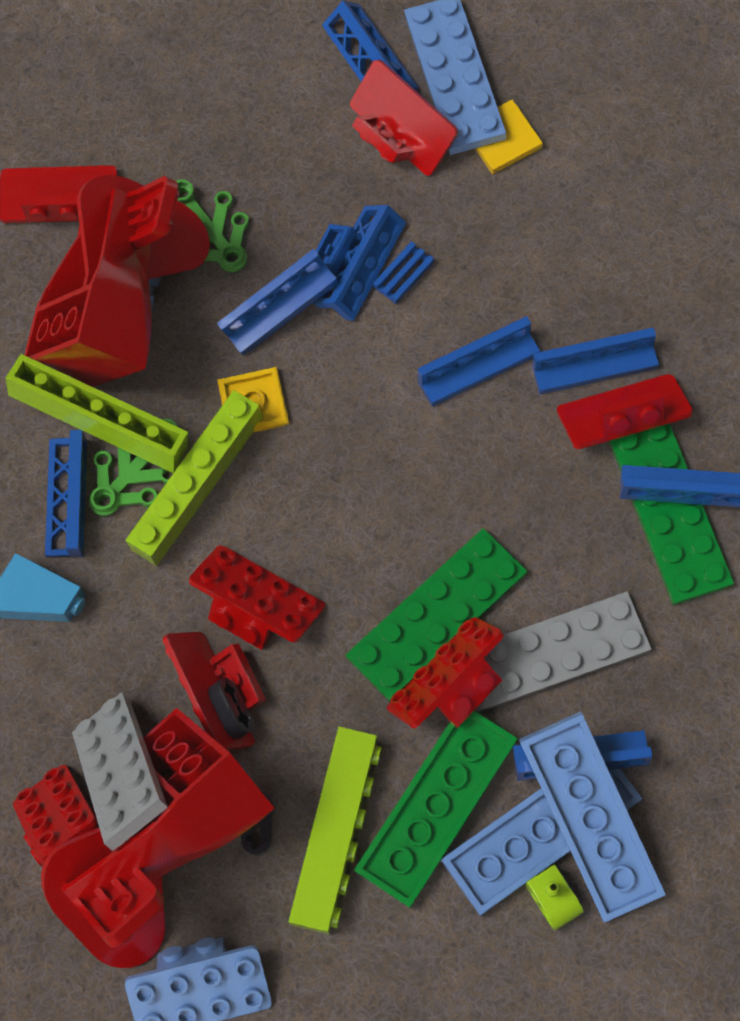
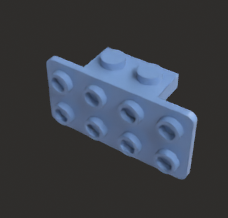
(200, 984)

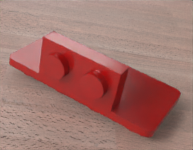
(400, 120)
(45, 192)
(624, 411)
(253, 600)
(201, 668)
(453, 680)
(53, 812)

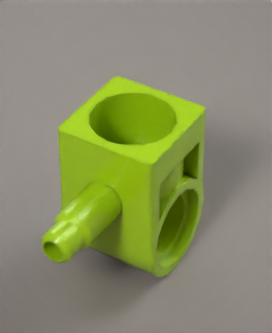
(554, 897)

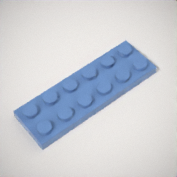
(455, 73)
(592, 816)
(516, 848)

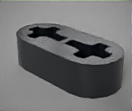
(231, 708)
(266, 828)

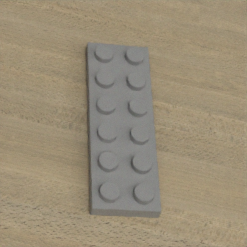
(565, 649)
(118, 771)

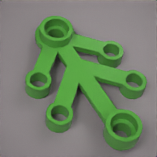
(216, 228)
(129, 474)

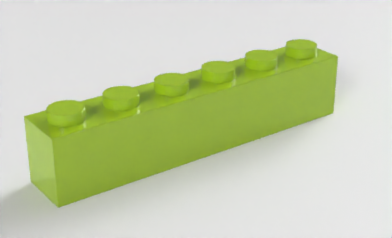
(97, 413)
(194, 478)
(334, 830)

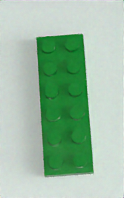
(675, 531)
(433, 613)
(435, 807)

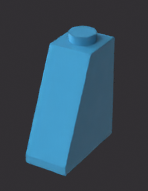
(37, 593)

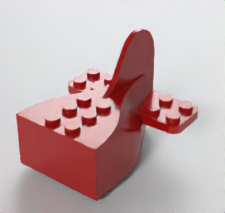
(98, 301)
(117, 896)

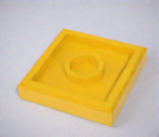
(519, 142)
(263, 389)

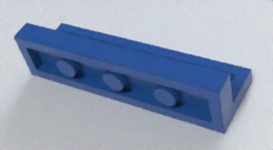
(369, 41)
(364, 260)
(278, 302)
(477, 362)
(588, 364)
(680, 486)
(73, 496)
(617, 751)

